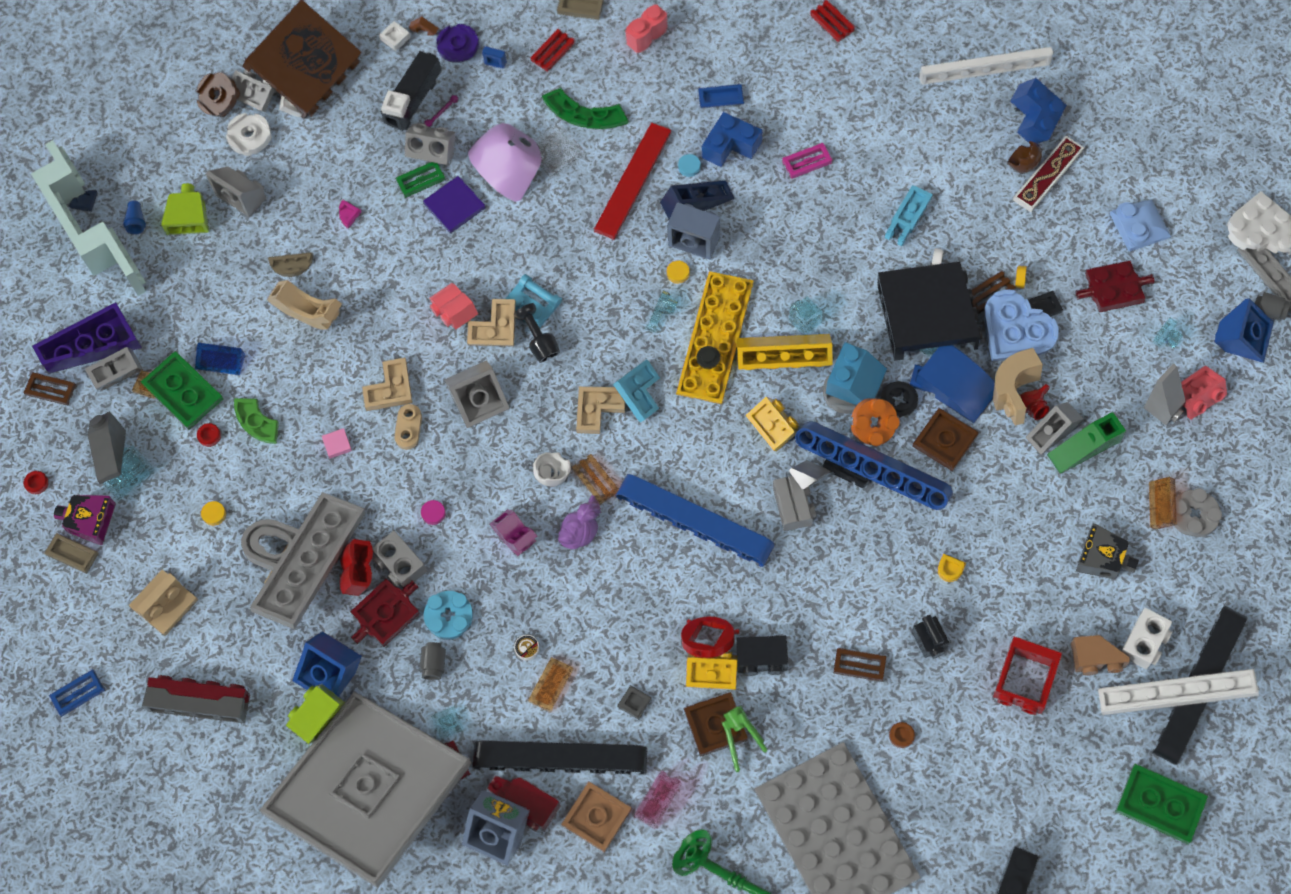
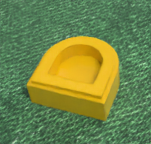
(950, 568)

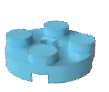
(438, 605)

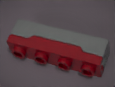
(196, 699)

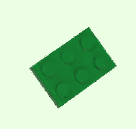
(182, 390)
(1161, 804)

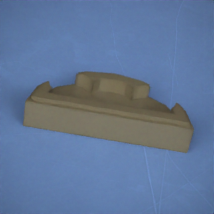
(292, 264)

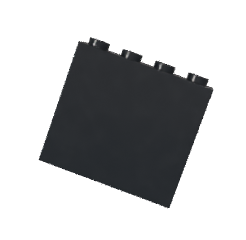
(928, 308)

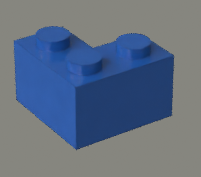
(1040, 108)
(731, 135)

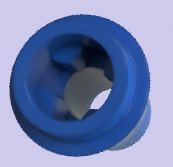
(134, 219)

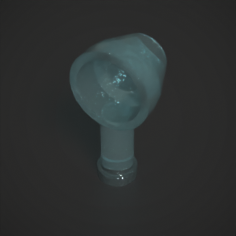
(665, 305)

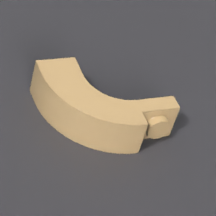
(303, 306)
(1012, 373)

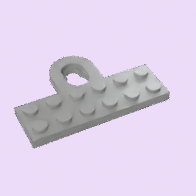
(305, 562)

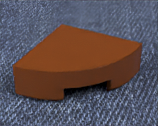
(424, 25)

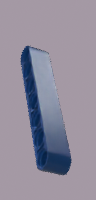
(884, 462)
(696, 519)

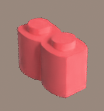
(646, 28)
(452, 306)

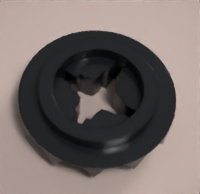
(910, 397)

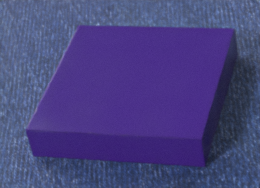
(454, 204)

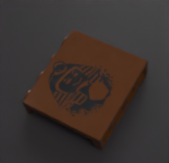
(303, 58)

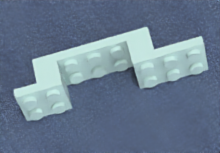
(98, 245)

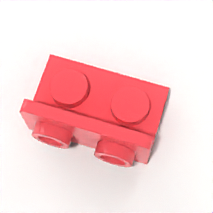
(1202, 391)

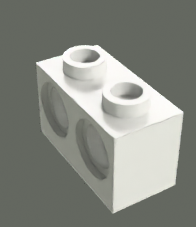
(1143, 637)

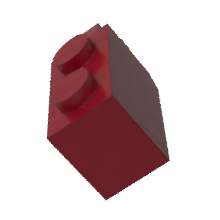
(520, 792)

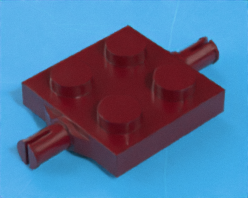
(1114, 286)
(385, 612)

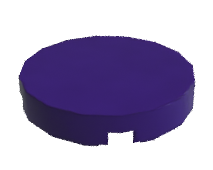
(460, 49)

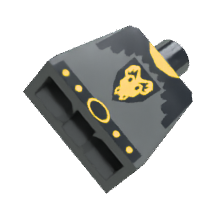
(1105, 554)

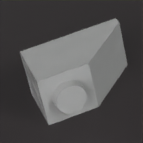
(1054, 427)

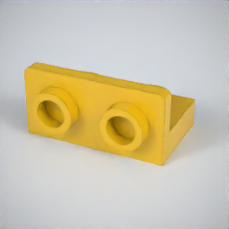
(773, 422)
(713, 672)

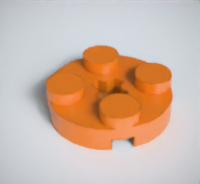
(886, 426)

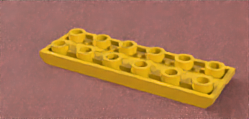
(717, 326)

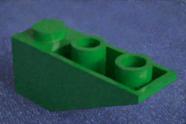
(1088, 443)

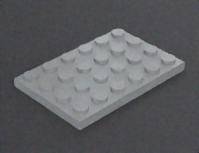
(836, 828)

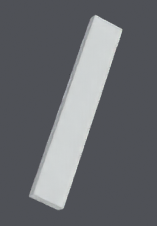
(986, 65)
(1178, 692)

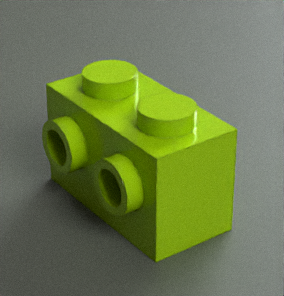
(314, 713)

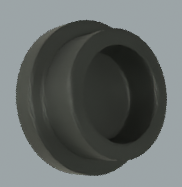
(708, 357)

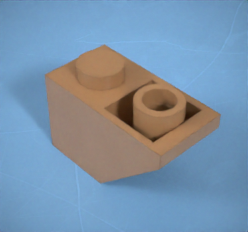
(1094, 652)

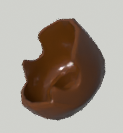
(1027, 158)

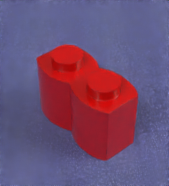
(356, 568)

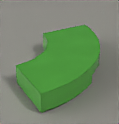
(254, 421)

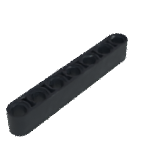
(1211, 661)
(560, 756)

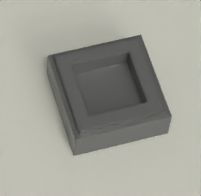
(634, 702)

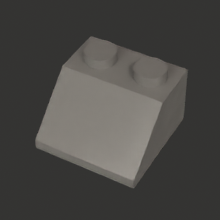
(236, 189)
(477, 393)

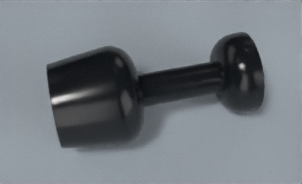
(543, 344)

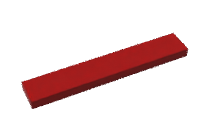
(632, 181)

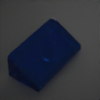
(219, 358)

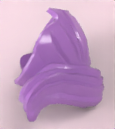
(580, 526)

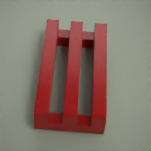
(821, 9)
(563, 37)

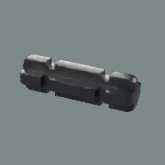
(845, 474)

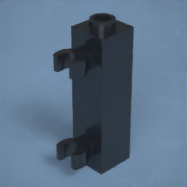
(416, 83)

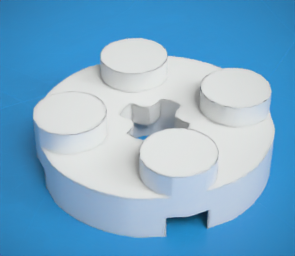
(250, 123)

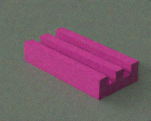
(801, 154)

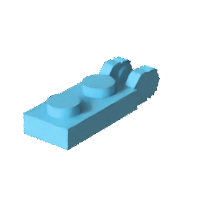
(909, 213)

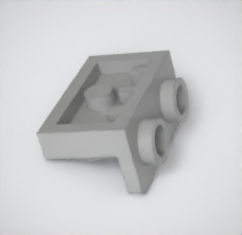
(253, 91)

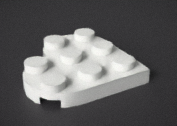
(1261, 226)

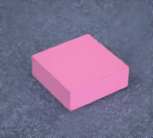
(336, 443)

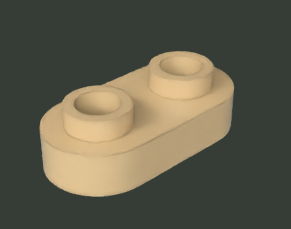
(408, 425)

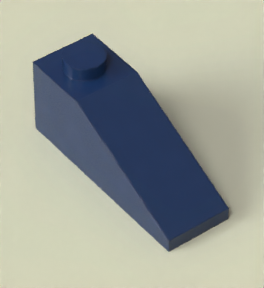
(700, 195)

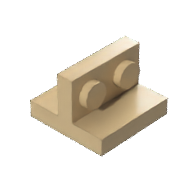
(163, 602)

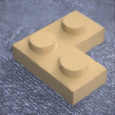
(498, 331)
(394, 391)
(592, 403)

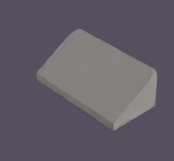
(808, 473)

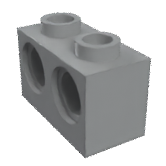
(429, 149)
(114, 369)
(402, 558)

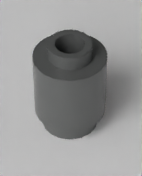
(1273, 305)
(432, 661)

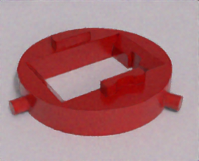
(723, 644)

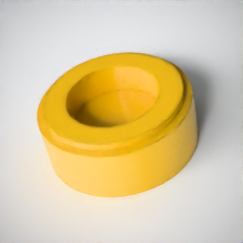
(678, 272)
(1020, 277)
(213, 513)

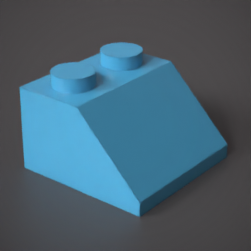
(855, 375)

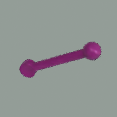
(429, 122)

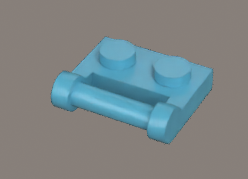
(542, 313)

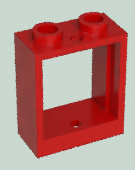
(1038, 654)

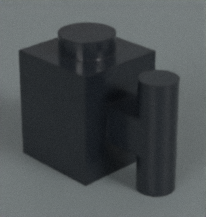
(930, 637)

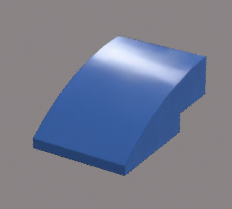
(957, 382)

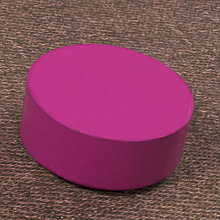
(433, 512)

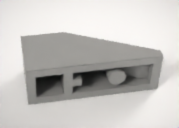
(1167, 397)

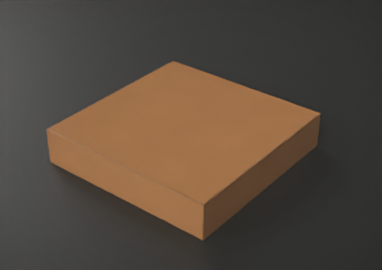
(596, 816)

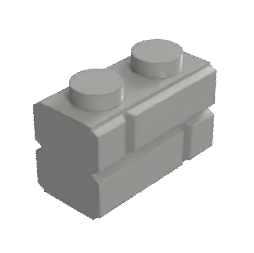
(793, 504)

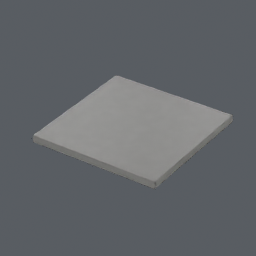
(366, 788)

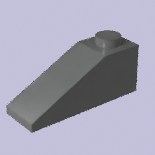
(106, 445)

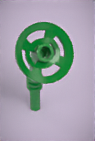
(699, 858)

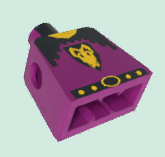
(87, 516)

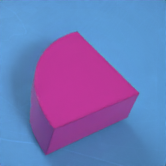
(348, 213)

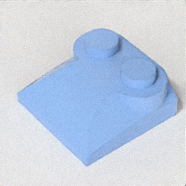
(1139, 224)

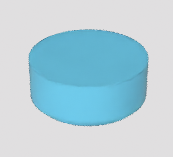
(689, 165)

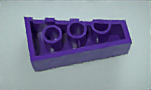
(87, 340)

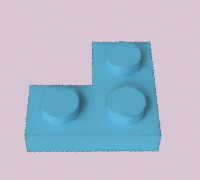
(633, 390)

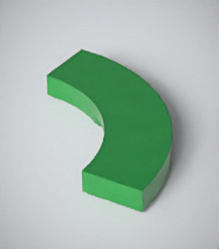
(584, 117)

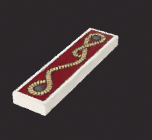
(1048, 174)

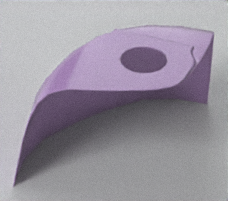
(506, 166)

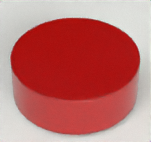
(208, 434)
(36, 482)

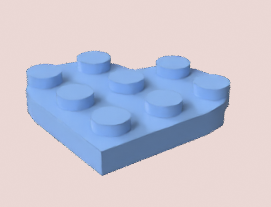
(1016, 327)

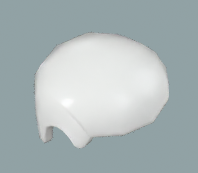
(543, 465)

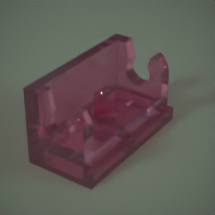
(657, 800)

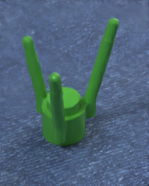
(738, 719)

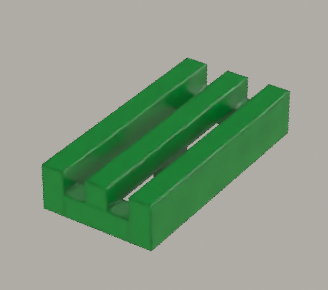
(422, 186)

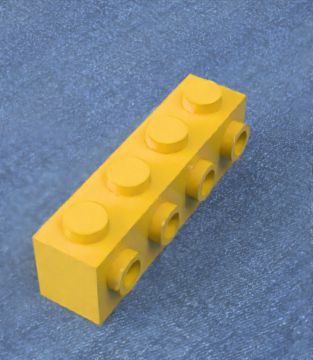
(784, 351)

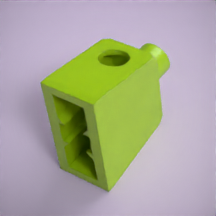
(185, 212)

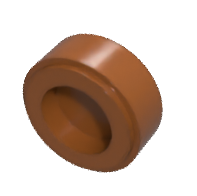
(901, 735)

